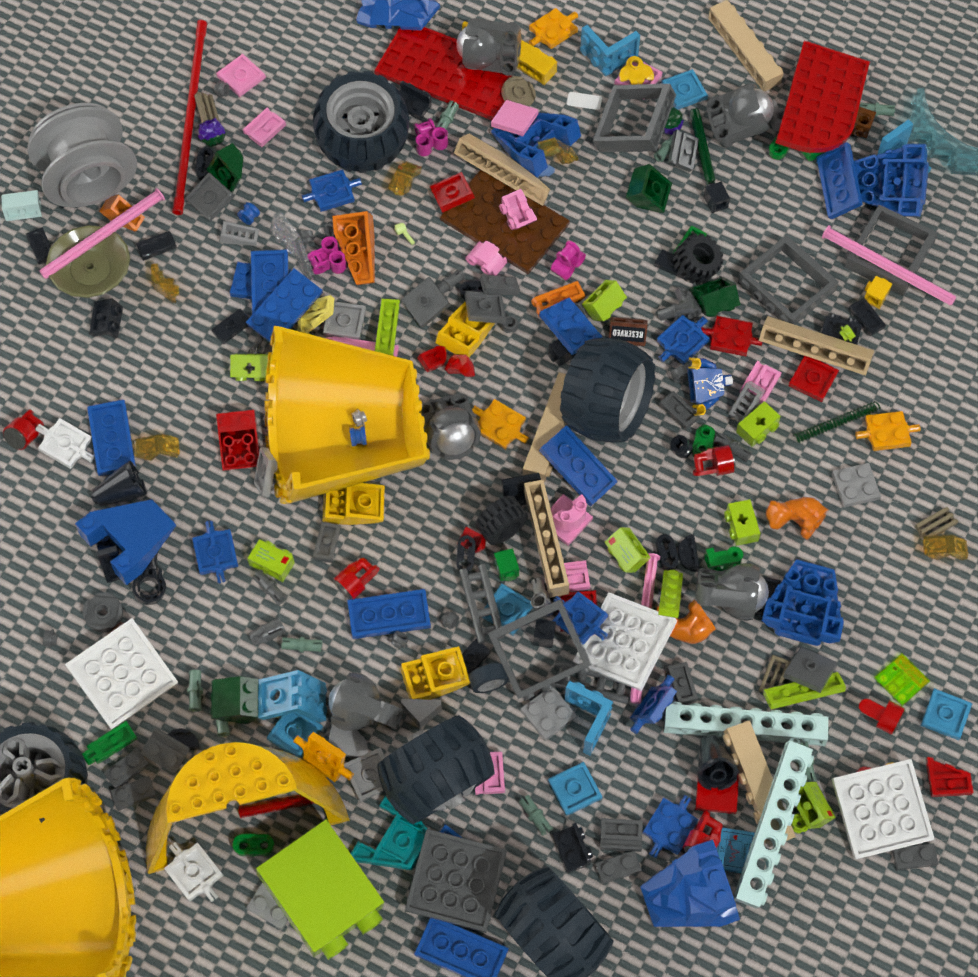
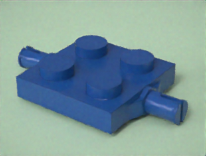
(331, 190)
(683, 339)
(215, 552)
(585, 616)
(653, 704)
(670, 826)

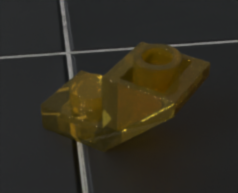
(563, 152)
(403, 178)
(165, 287)
(152, 446)
(943, 546)

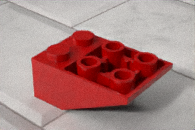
(238, 439)

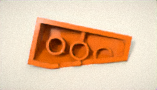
(356, 241)

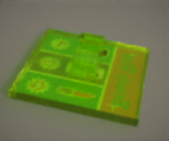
(902, 679)

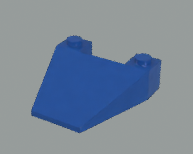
(525, 148)
(135, 528)

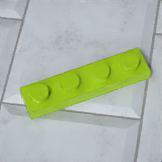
(387, 326)
(670, 593)
(796, 693)

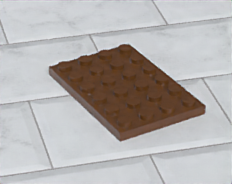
(483, 221)

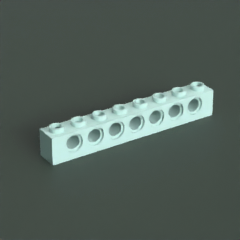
(775, 733)
(744, 892)

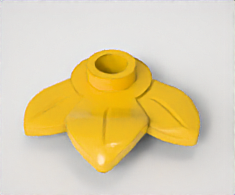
(636, 74)

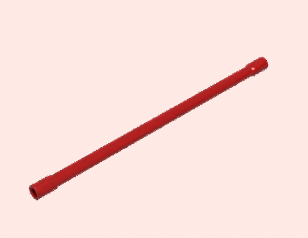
(178, 203)

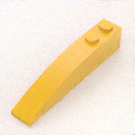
(534, 62)

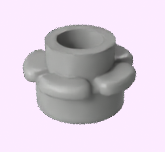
(359, 418)

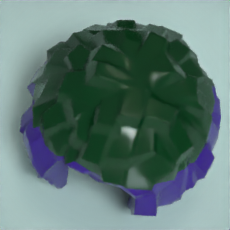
(674, 121)
(211, 132)

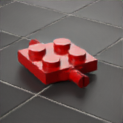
(731, 336)

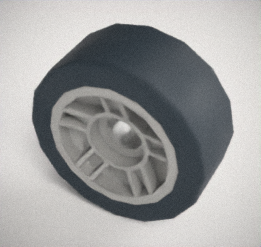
(488, 678)

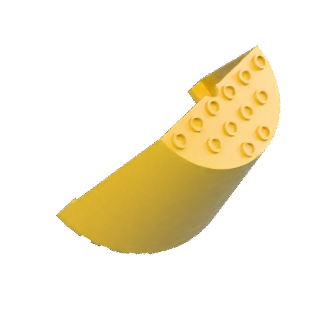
(309, 415)
(235, 774)
(64, 888)

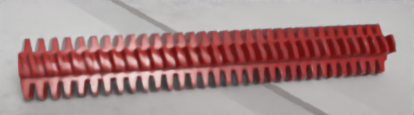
(266, 808)

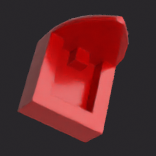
(433, 358)
(460, 365)
(480, 541)

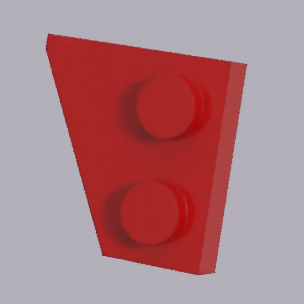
(947, 780)

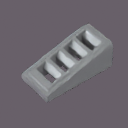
(232, 239)
(745, 392)

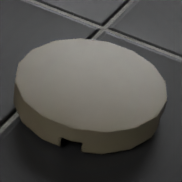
(518, 91)

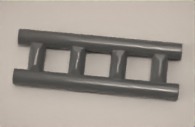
(472, 596)
(617, 697)

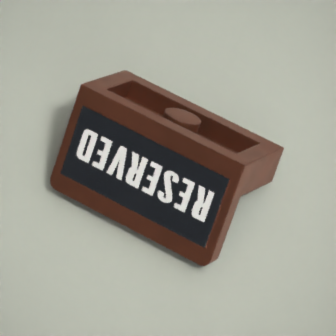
(629, 330)

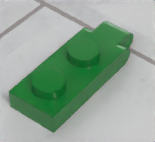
(109, 744)

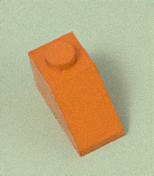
(116, 206)

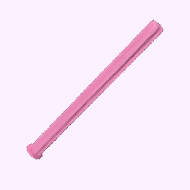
(102, 233)
(889, 266)
(647, 600)

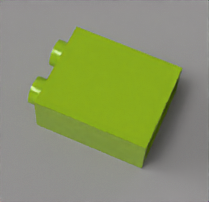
(321, 890)

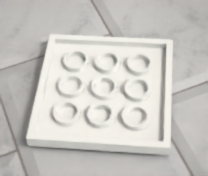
(632, 642)
(121, 673)
(882, 809)

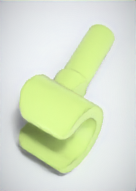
(401, 229)

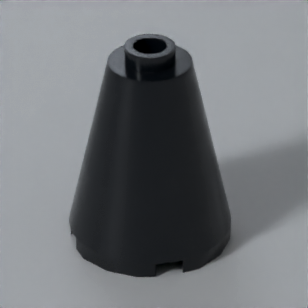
(119, 486)
(715, 764)

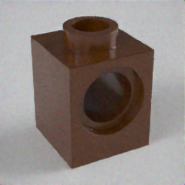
(863, 122)

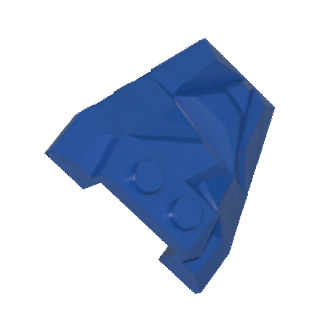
(402, 13)
(895, 179)
(806, 605)
(691, 891)

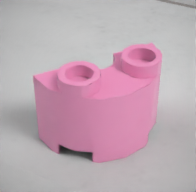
(517, 210)
(487, 257)
(572, 518)

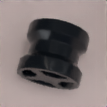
(683, 451)

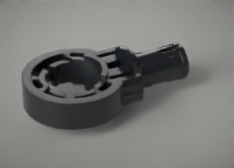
(150, 569)

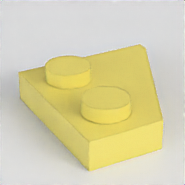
(316, 314)

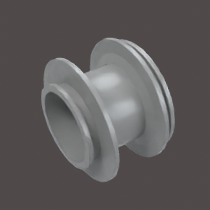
(81, 155)

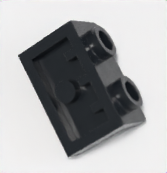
(417, 101)
(106, 318)
(833, 324)
(515, 486)
(572, 848)

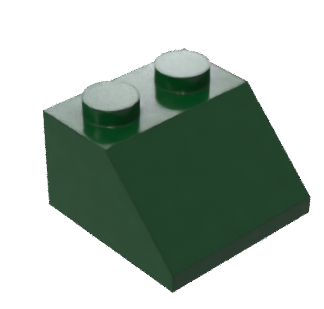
(227, 166)
(648, 189)
(716, 296)
(235, 699)

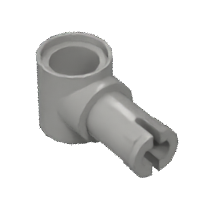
(540, 597)

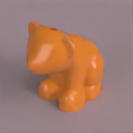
(804, 511)
(694, 626)

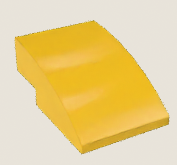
(462, 335)
(354, 505)
(435, 674)

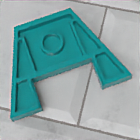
(399, 845)

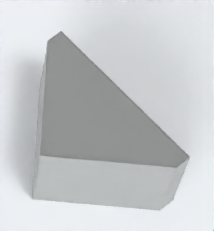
(421, 710)

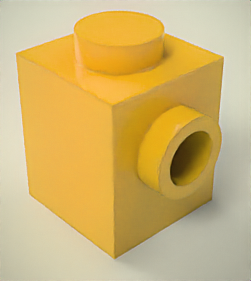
(877, 291)

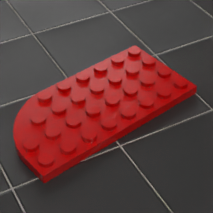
(434, 66)
(822, 99)

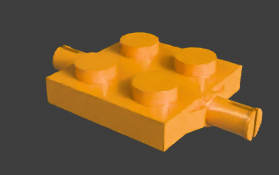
(553, 28)
(500, 424)
(887, 431)
(324, 756)

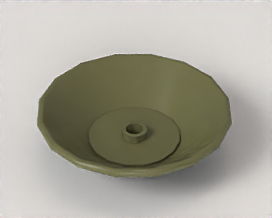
(108, 258)

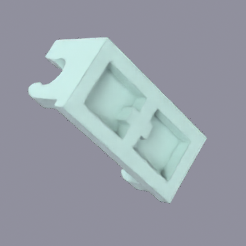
(21, 205)

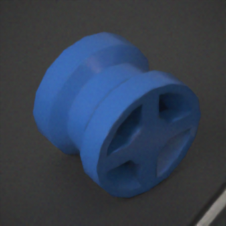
(248, 213)
(358, 436)

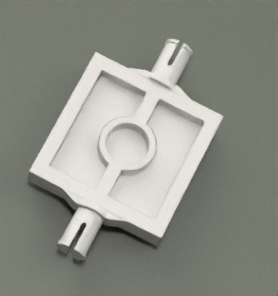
(65, 443)
(193, 872)

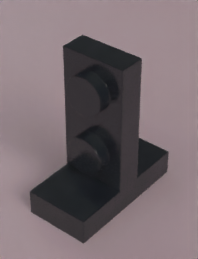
(107, 552)

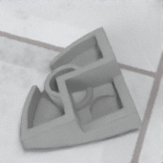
(349, 742)

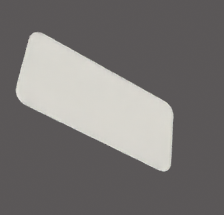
(584, 100)

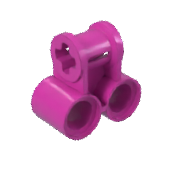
(429, 136)
(326, 258)
(568, 260)

